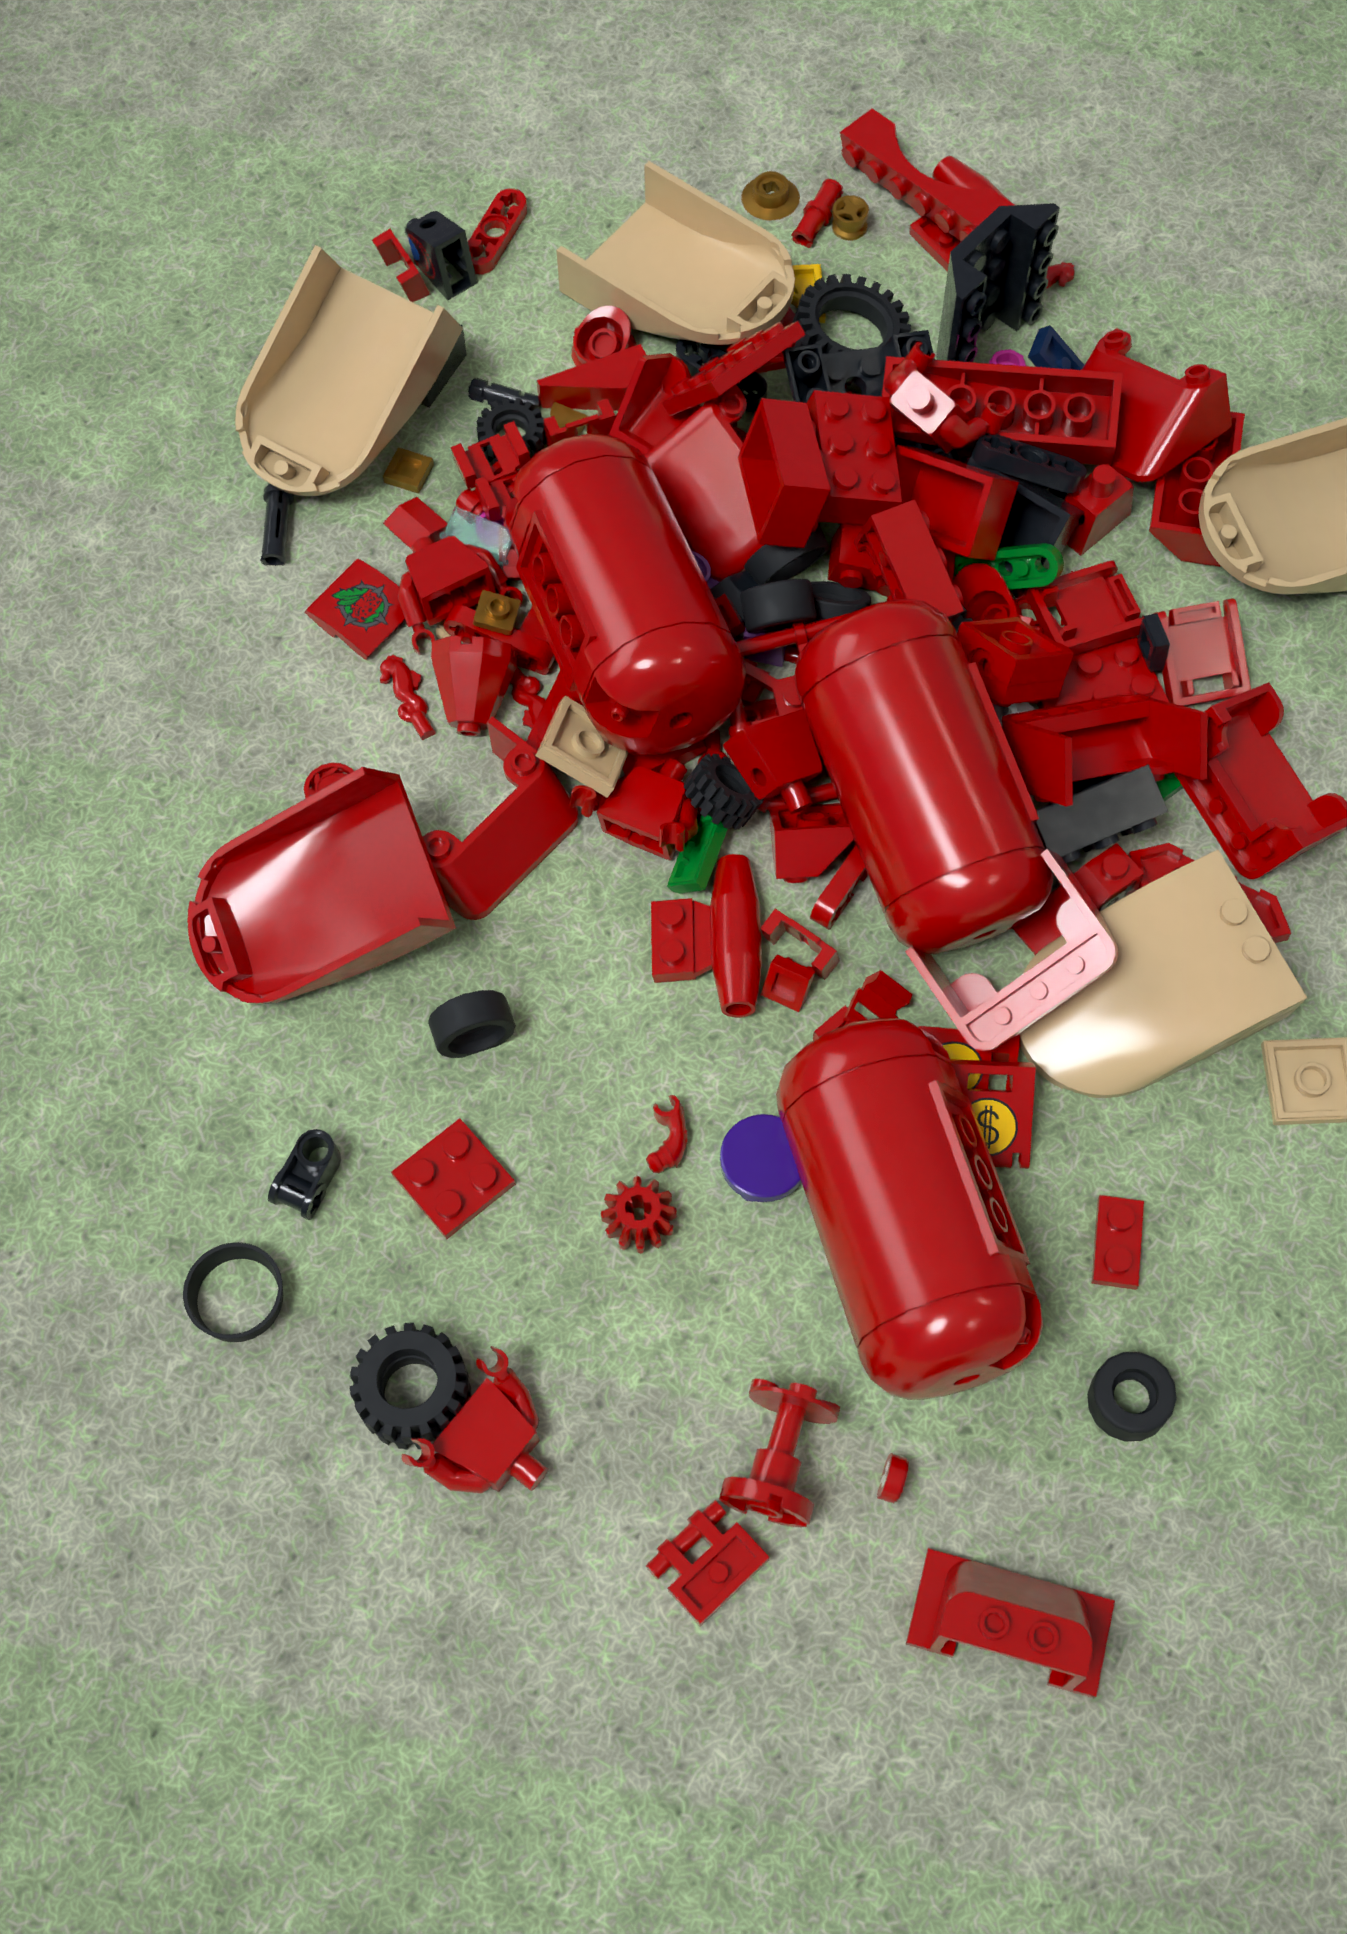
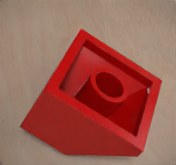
(807, 840)

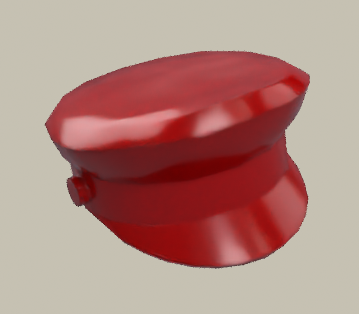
(601, 334)

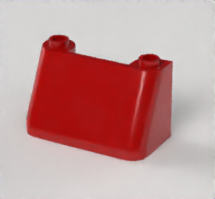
(1252, 791)

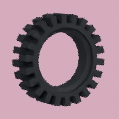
(848, 297)

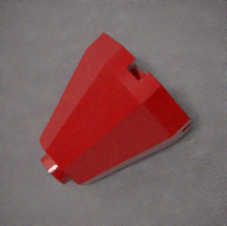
(472, 679)

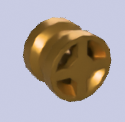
(857, 212)

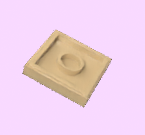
(579, 750)
(1306, 1080)

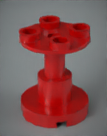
(776, 1469)

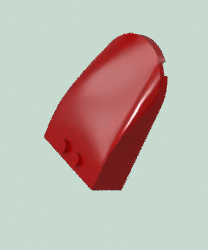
(318, 893)

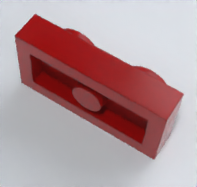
(1117, 1242)

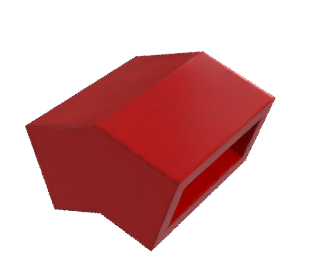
(415, 520)

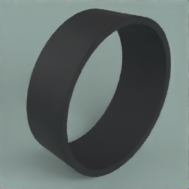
(781, 563)
(211, 1260)

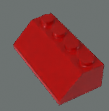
(1179, 494)

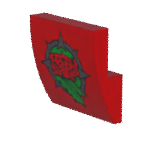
(359, 608)

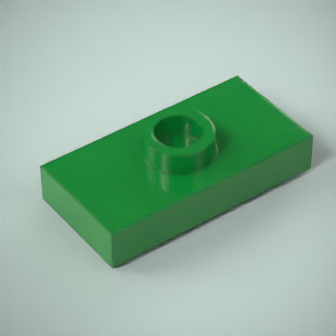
(698, 858)

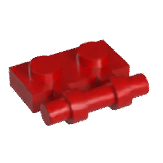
(715, 1574)

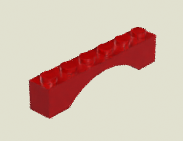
(874, 149)

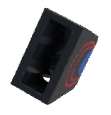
(437, 237)

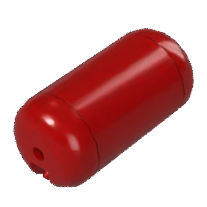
(622, 596)
(923, 775)
(908, 1210)

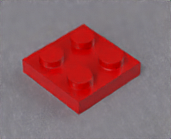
(453, 1178)

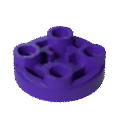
(759, 1159)

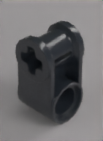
(303, 1182)

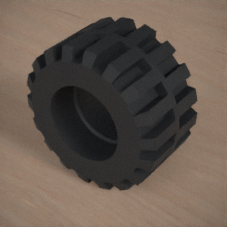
(388, 1356)

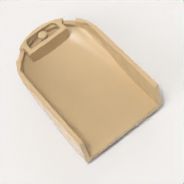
(685, 268)
(337, 378)
(1281, 512)
(1185, 985)

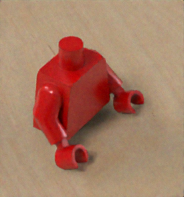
(932, 409)
(443, 577)
(644, 809)
(487, 1437)

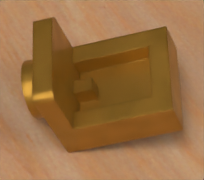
(496, 612)

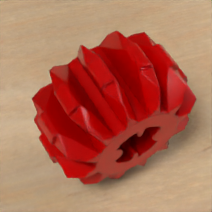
(656, 1214)

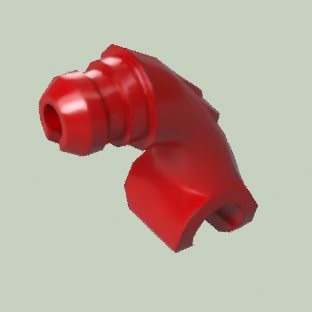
(673, 1147)

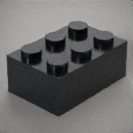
(1036, 517)
(1100, 812)

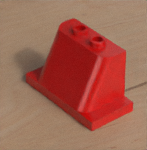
(1012, 1618)

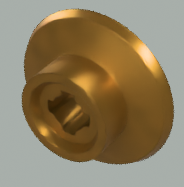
(774, 205)

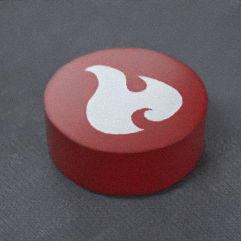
(893, 1478)

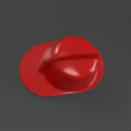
(985, 593)

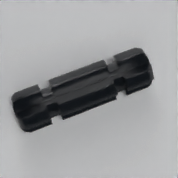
(480, 391)

